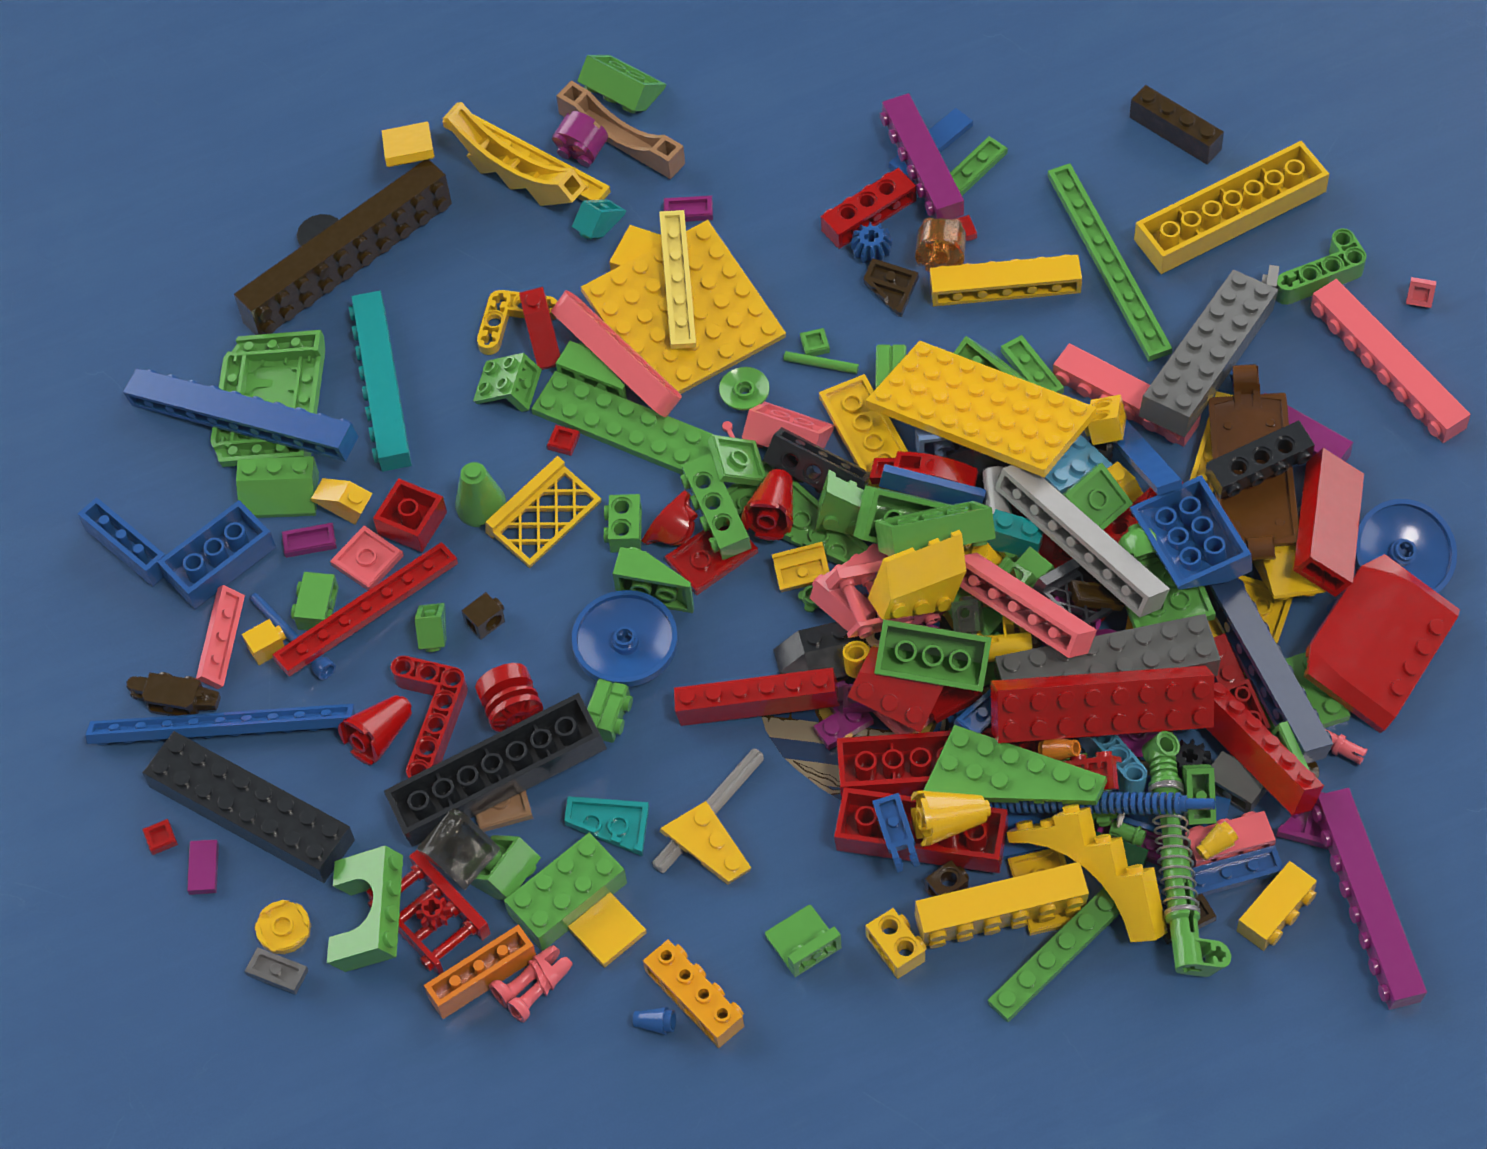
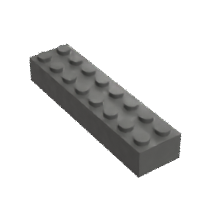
(1208, 353)
(1153, 646)

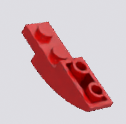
(926, 464)
(1233, 678)

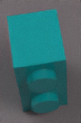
(1015, 534)

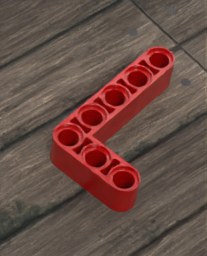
(436, 717)

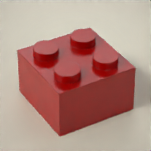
(410, 515)

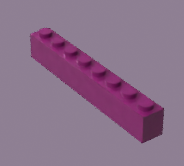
(1368, 899)

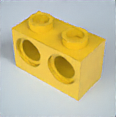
(1109, 421)
(890, 945)

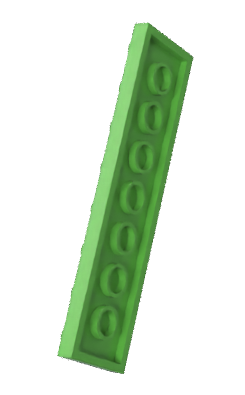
(621, 423)

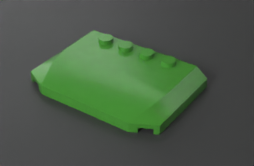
(276, 369)

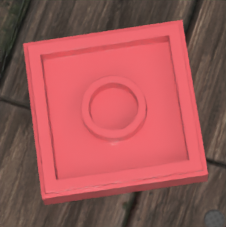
(366, 558)

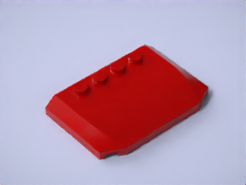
(1378, 641)

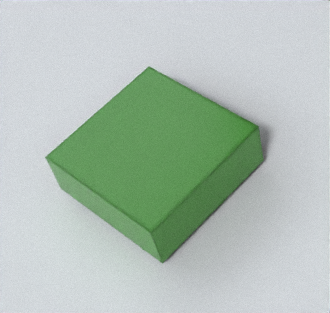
(815, 342)

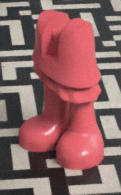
(539, 969)

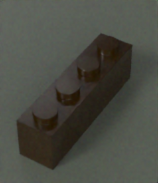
(1176, 124)

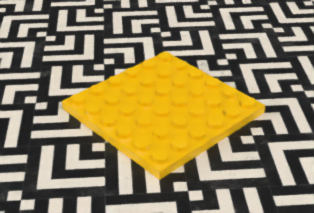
(727, 311)

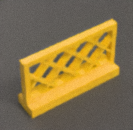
(528, 496)

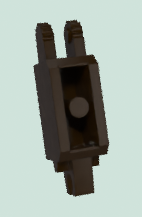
(172, 694)

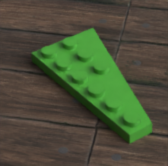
(838, 546)

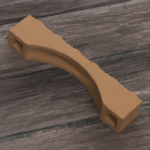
(653, 150)

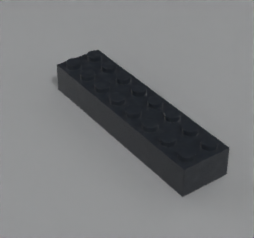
(496, 768)
(249, 806)

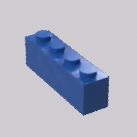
(122, 540)

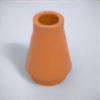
(1059, 748)

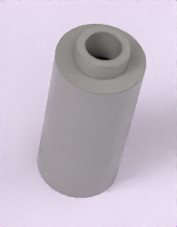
(992, 496)

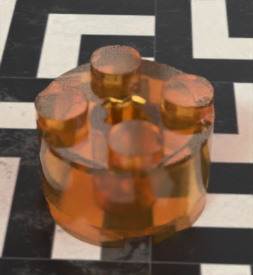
(940, 243)

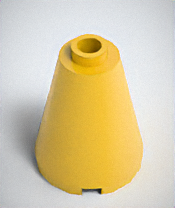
(946, 814)

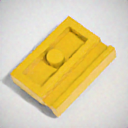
(800, 566)

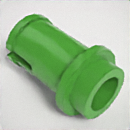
(1128, 833)

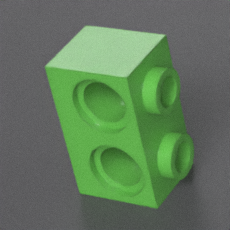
(623, 523)

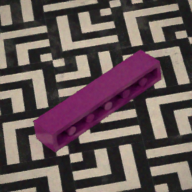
(922, 158)

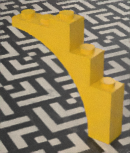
(490, 154)
(1130, 887)

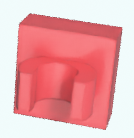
(1421, 292)

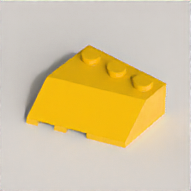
(920, 579)

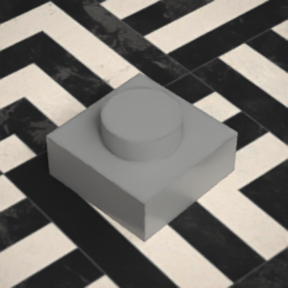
(1272, 277)

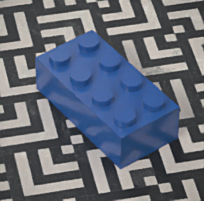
(216, 554)

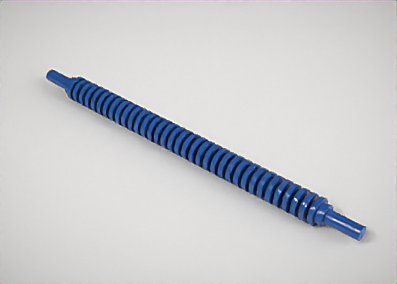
(1121, 804)

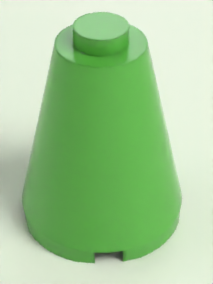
(477, 495)

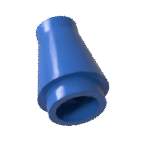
(657, 1020)

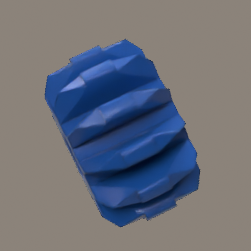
(871, 242)

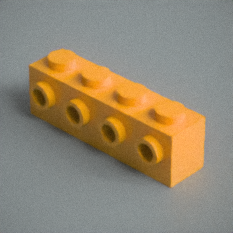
(694, 993)

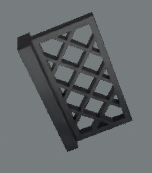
(1057, 583)

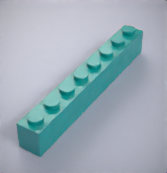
(381, 381)

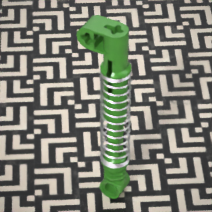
(1179, 891)

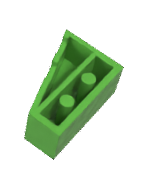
(839, 505)

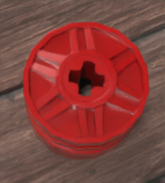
(508, 695)

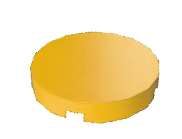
(283, 927)

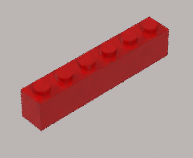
(756, 696)
(1263, 753)

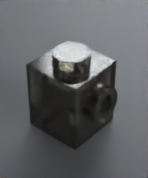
(968, 615)

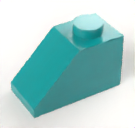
(597, 218)

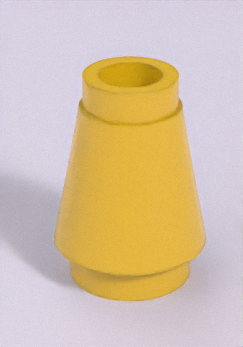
(1217, 840)

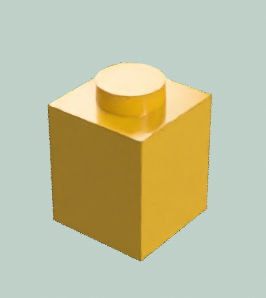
(264, 641)

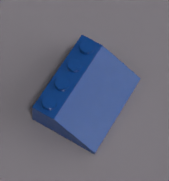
(1193, 536)

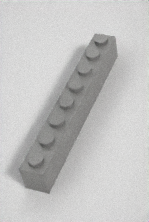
(1083, 540)

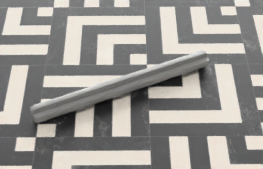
(716, 802)

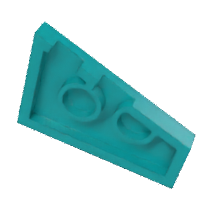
(610, 820)

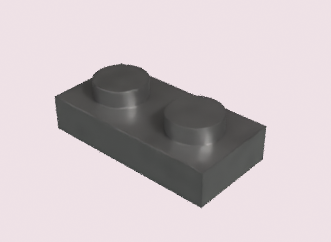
(276, 970)

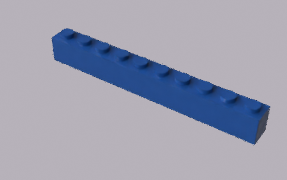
(241, 414)

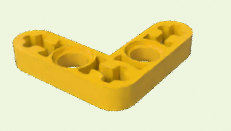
(508, 308)

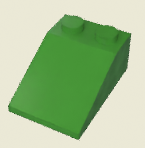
(644, 573)

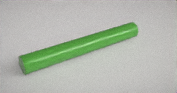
(821, 362)

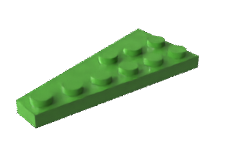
(1009, 773)

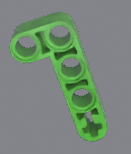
(1344, 264)

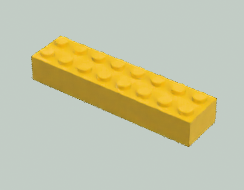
(1231, 207)

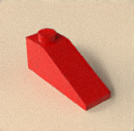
(540, 327)

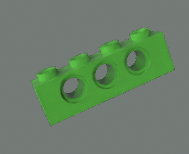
(726, 542)

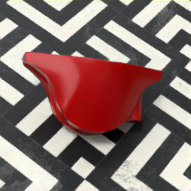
(674, 523)

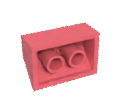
(768, 418)

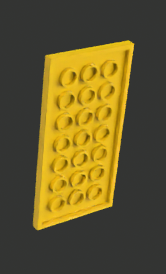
(981, 408)

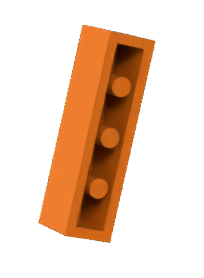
(475, 973)

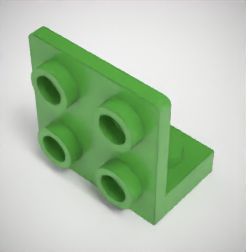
(509, 378)
(803, 940)

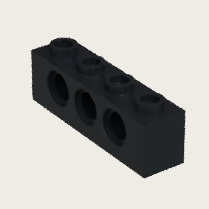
(1291, 438)
(810, 454)

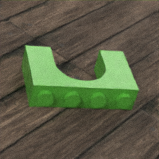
(378, 934)

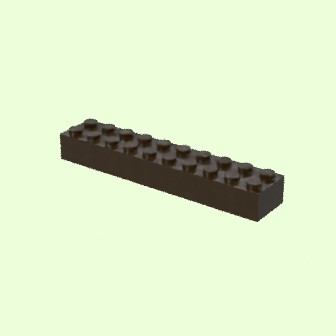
(343, 248)

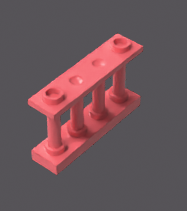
(865, 574)

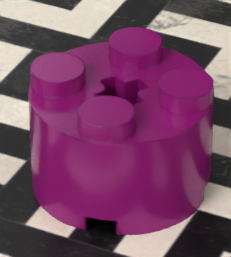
(579, 138)

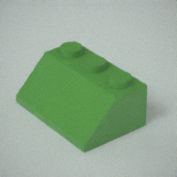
(620, 82)
(278, 486)

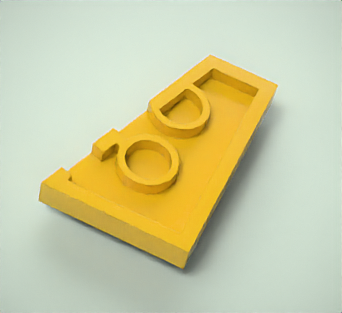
(709, 842)

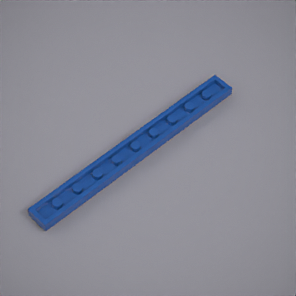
(216, 724)

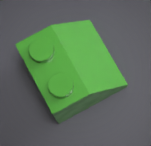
(507, 868)

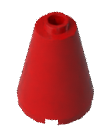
(771, 507)
(375, 728)

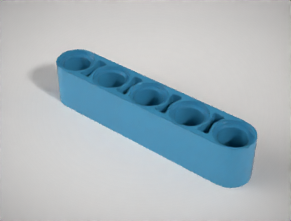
(1130, 772)

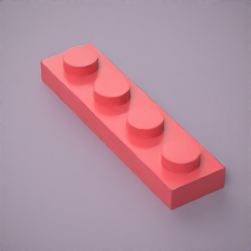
(220, 637)

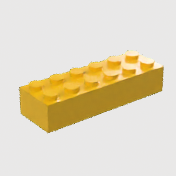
(1001, 905)

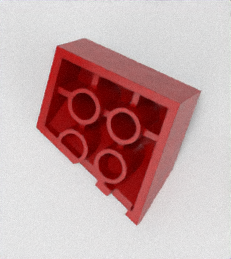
(894, 697)

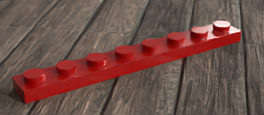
(365, 609)

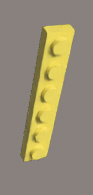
(677, 279)

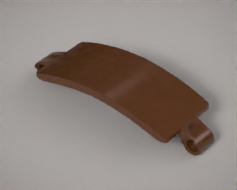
(1265, 512)

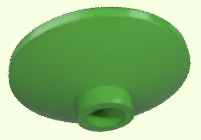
(744, 380)

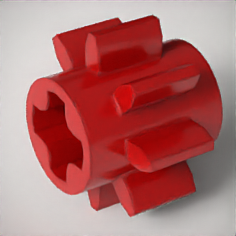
(437, 919)

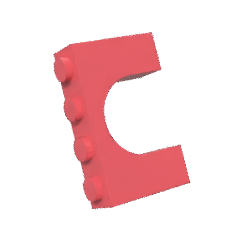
(835, 601)

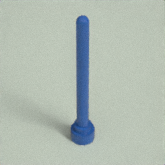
(322, 666)

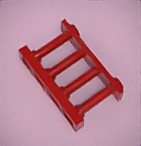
(439, 887)

